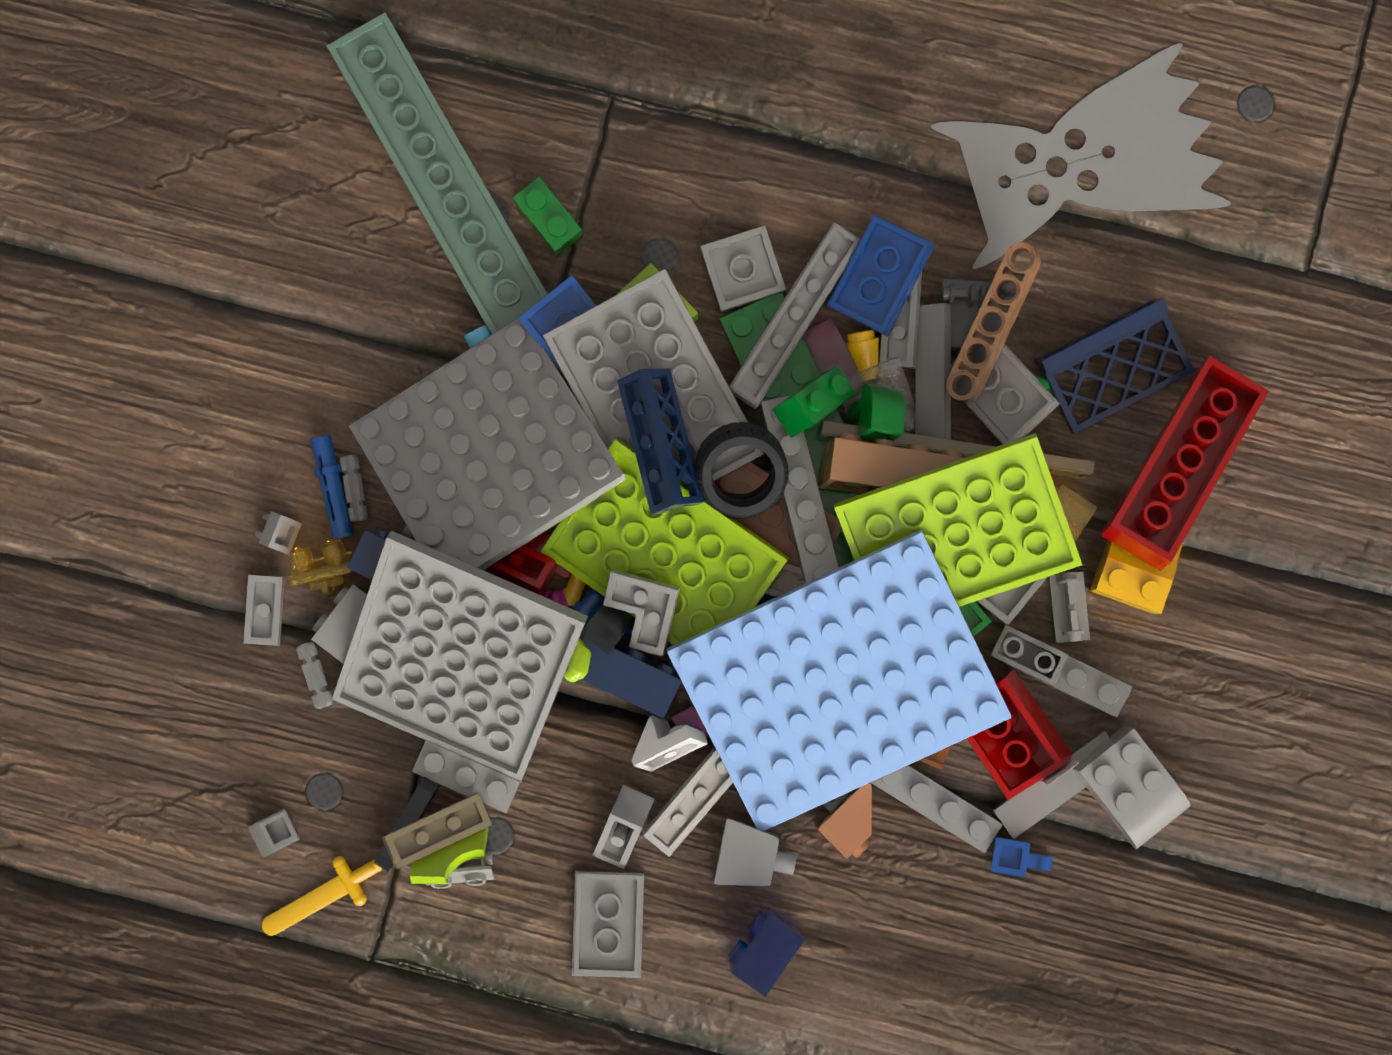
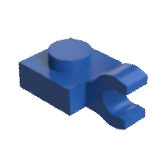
(1013, 858)

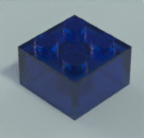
(765, 951)

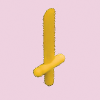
(345, 883)

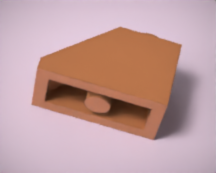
(850, 823)

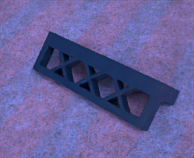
(654, 440)

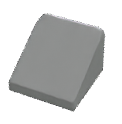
(273, 833)

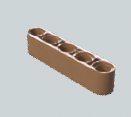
(992, 305)

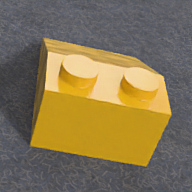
(1132, 580)

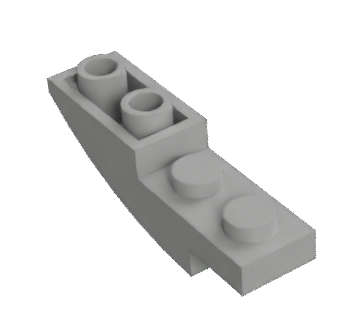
(1061, 671)

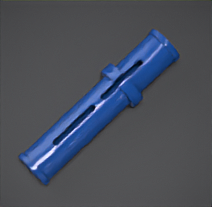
(331, 485)

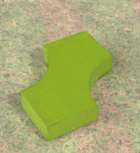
(440, 864)

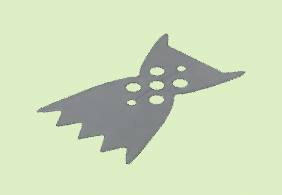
(1130, 113)

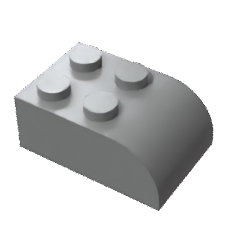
(1132, 786)

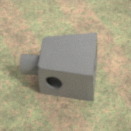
(750, 856)

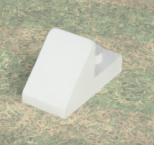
(663, 745)

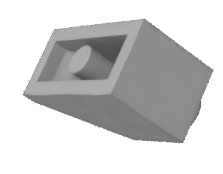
(623, 827)

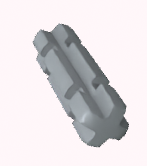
(353, 488)
(314, 675)

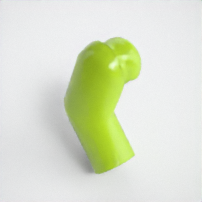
(579, 663)

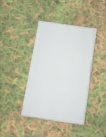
(1058, 773)

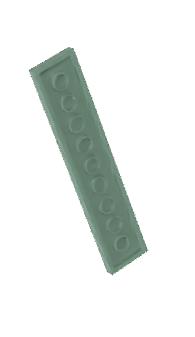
(438, 172)

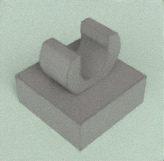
(279, 532)

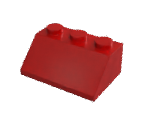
(1022, 747)

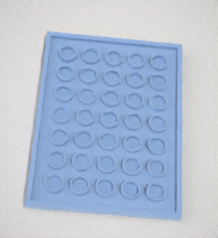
(839, 681)

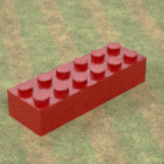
(1184, 463)

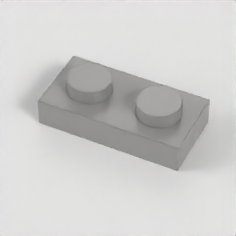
(264, 610)

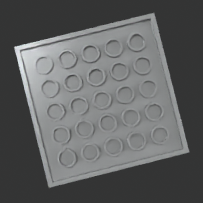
(487, 450)
(457, 656)

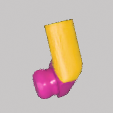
(568, 595)

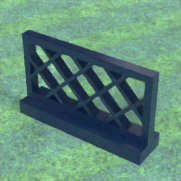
(1099, 340)

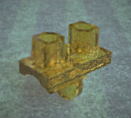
(321, 572)

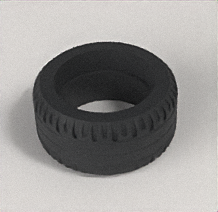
(749, 503)

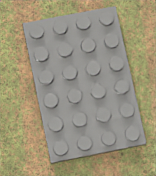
(647, 330)

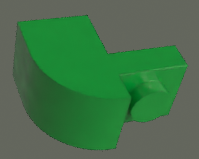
(878, 413)

